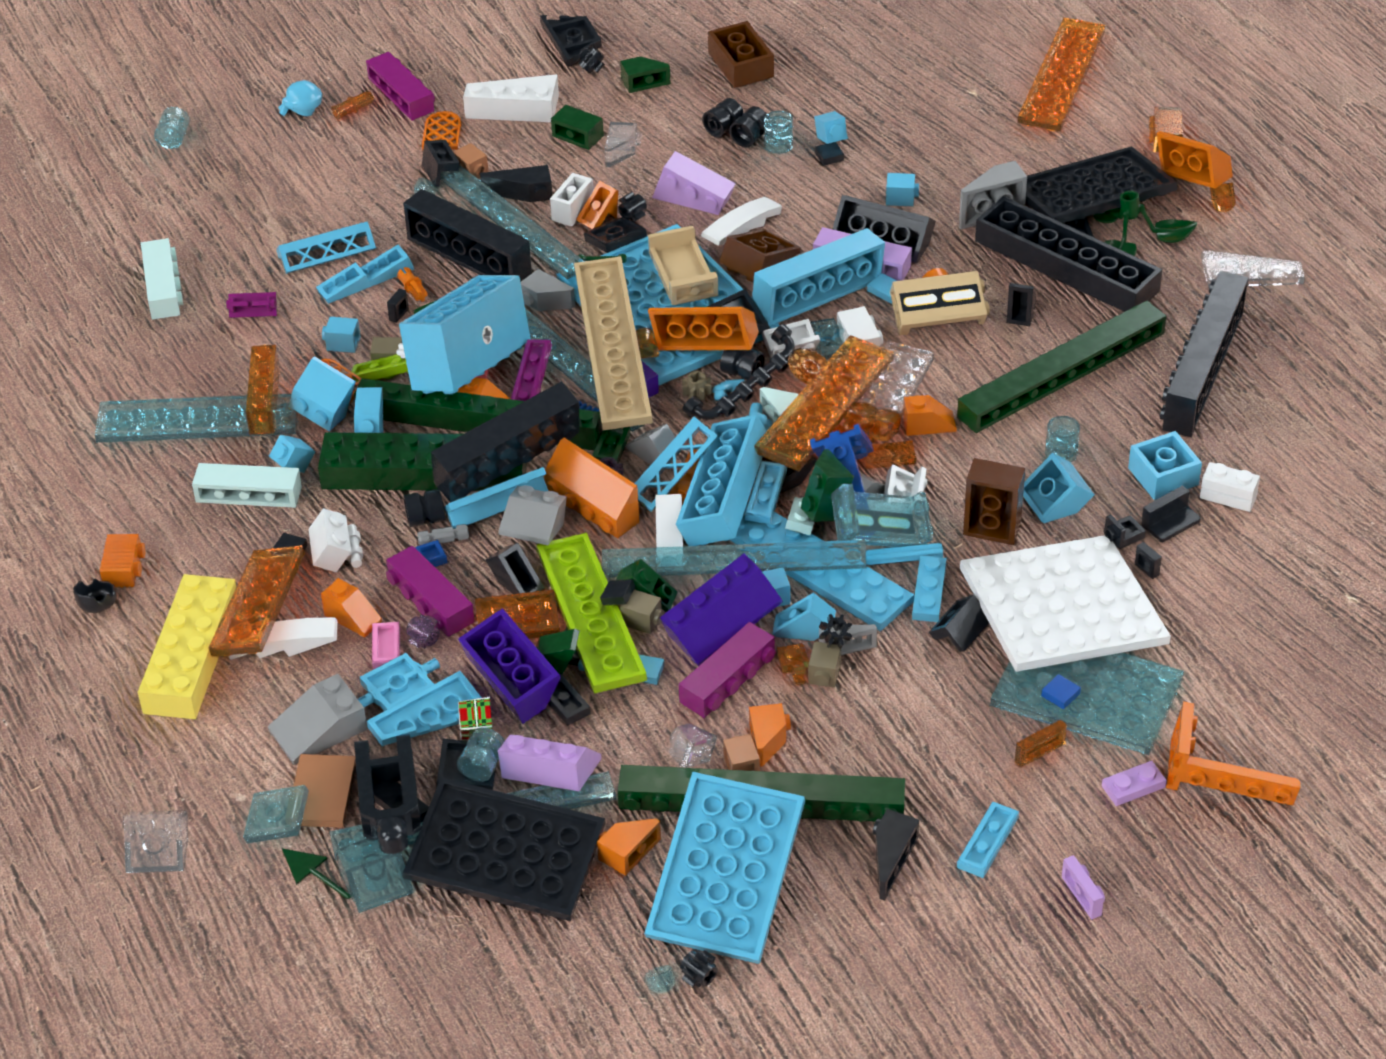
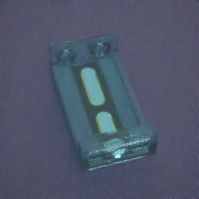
(881, 518)

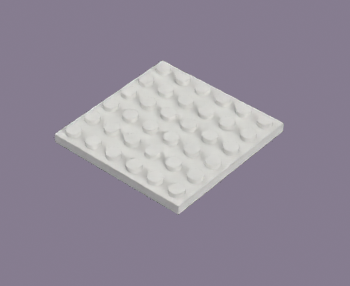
(1063, 603)

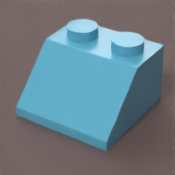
(322, 394)
(1056, 489)

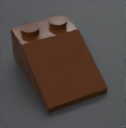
(756, 251)

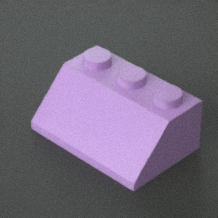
(546, 762)

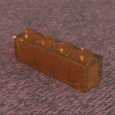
(262, 389)

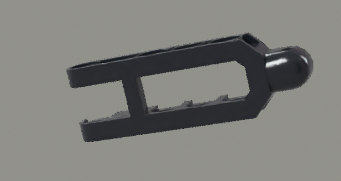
(391, 825)

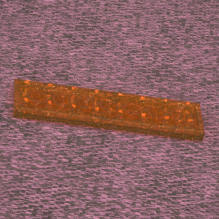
(1061, 74)
(824, 402)

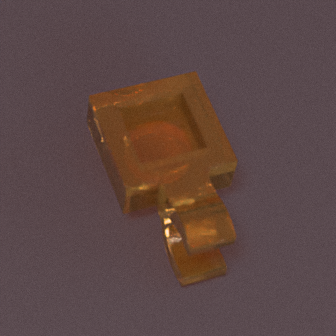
(794, 660)

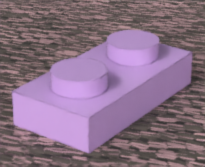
(1134, 783)
(1079, 882)

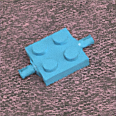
(396, 681)

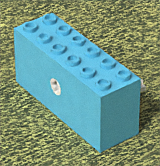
(464, 333)

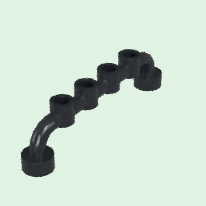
(744, 390)

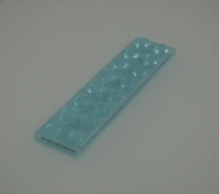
(184, 418)

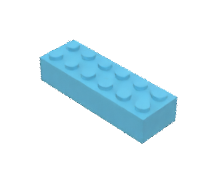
(818, 276)
(722, 482)

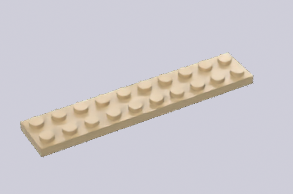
(612, 344)

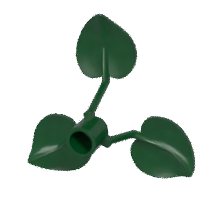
(1167, 230)

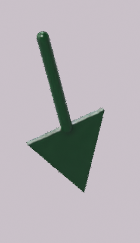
(304, 863)

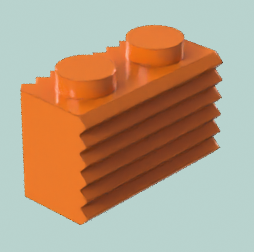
(122, 559)

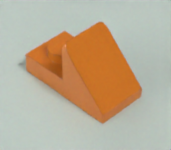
(600, 203)

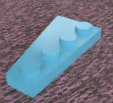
(425, 711)

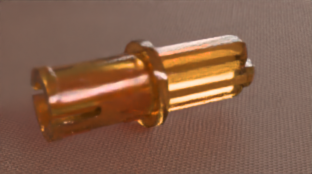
(352, 104)

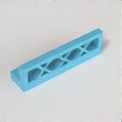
(323, 240)
(668, 455)
(491, 500)

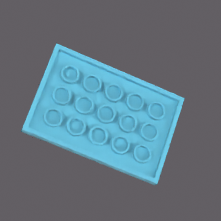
(725, 867)

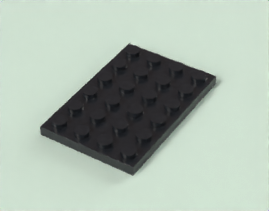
(1095, 185)
(504, 849)

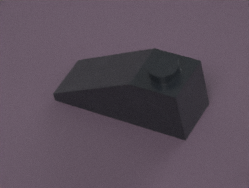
(521, 184)
(895, 839)

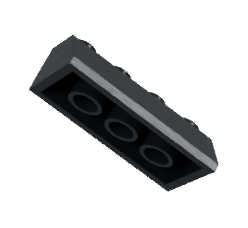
(886, 222)

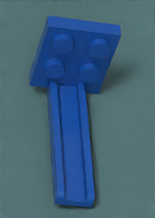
(847, 448)

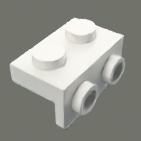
(801, 334)
(904, 483)

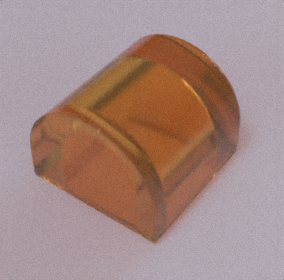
(1223, 197)
(647, 343)

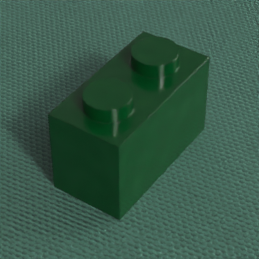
(577, 127)

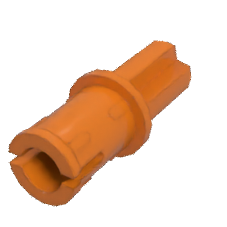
(412, 284)

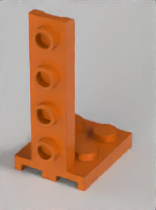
(1218, 774)

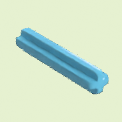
(903, 553)

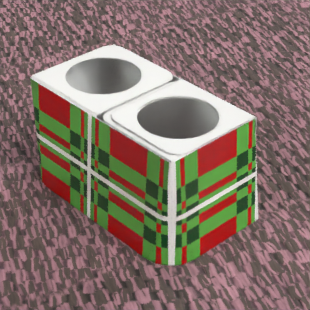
(473, 715)

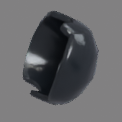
(96, 596)

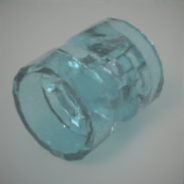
(172, 127)
(778, 132)
(1062, 437)
(481, 754)

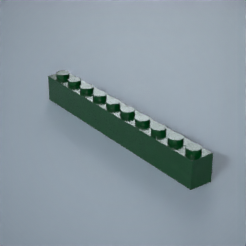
(1060, 366)
(462, 410)
(825, 794)

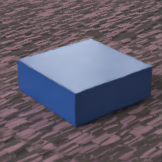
(433, 553)
(1060, 691)

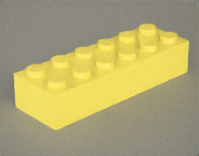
(181, 659)

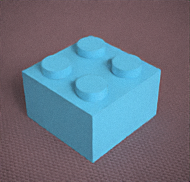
(1164, 464)

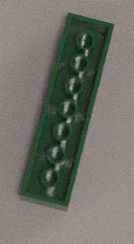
(385, 461)

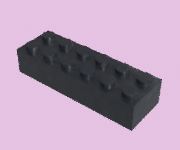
(465, 237)
(505, 442)

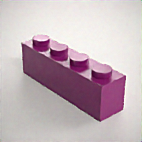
(400, 86)
(429, 590)
(727, 670)

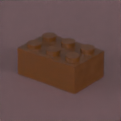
(741, 54)
(993, 501)

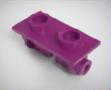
(252, 304)

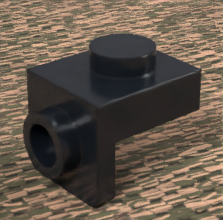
(1124, 531)

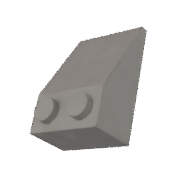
(987, 189)
(319, 719)

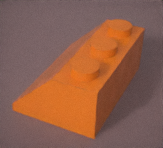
(1193, 160)

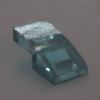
(829, 336)

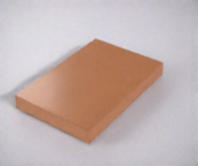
(329, 787)

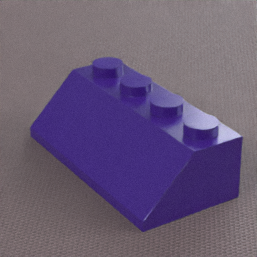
(720, 609)
(511, 665)

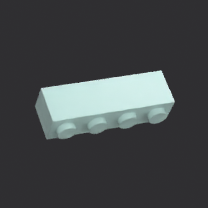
(161, 278)
(247, 485)

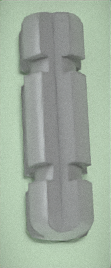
(444, 534)

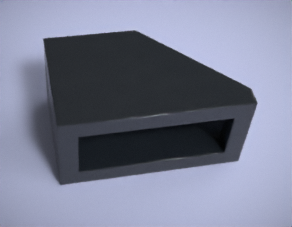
(1021, 304)
(514, 570)

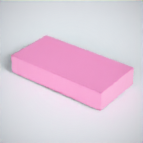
(385, 642)

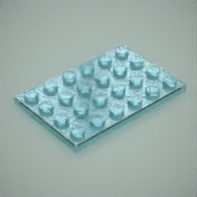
(1118, 702)

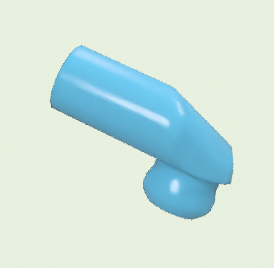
(725, 387)
(756, 408)

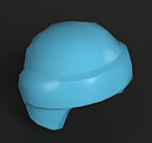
(301, 98)

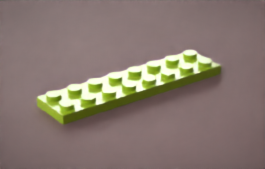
(603, 637)

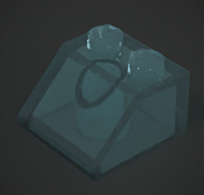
(371, 874)

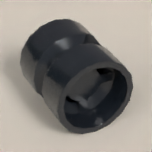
(719, 118)
(748, 127)
(741, 362)
(424, 508)

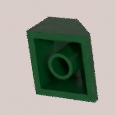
(824, 480)

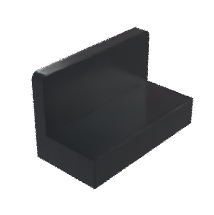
(438, 158)
(1169, 515)
(961, 623)

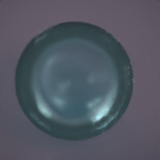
(425, 184)
(660, 979)

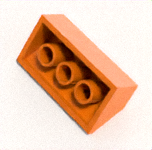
(703, 328)
(593, 489)

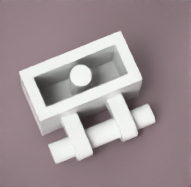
(334, 541)

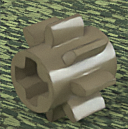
(697, 385)

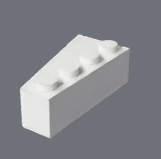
(513, 99)

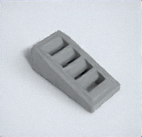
(858, 643)

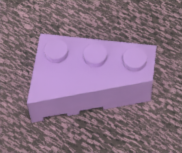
(692, 185)

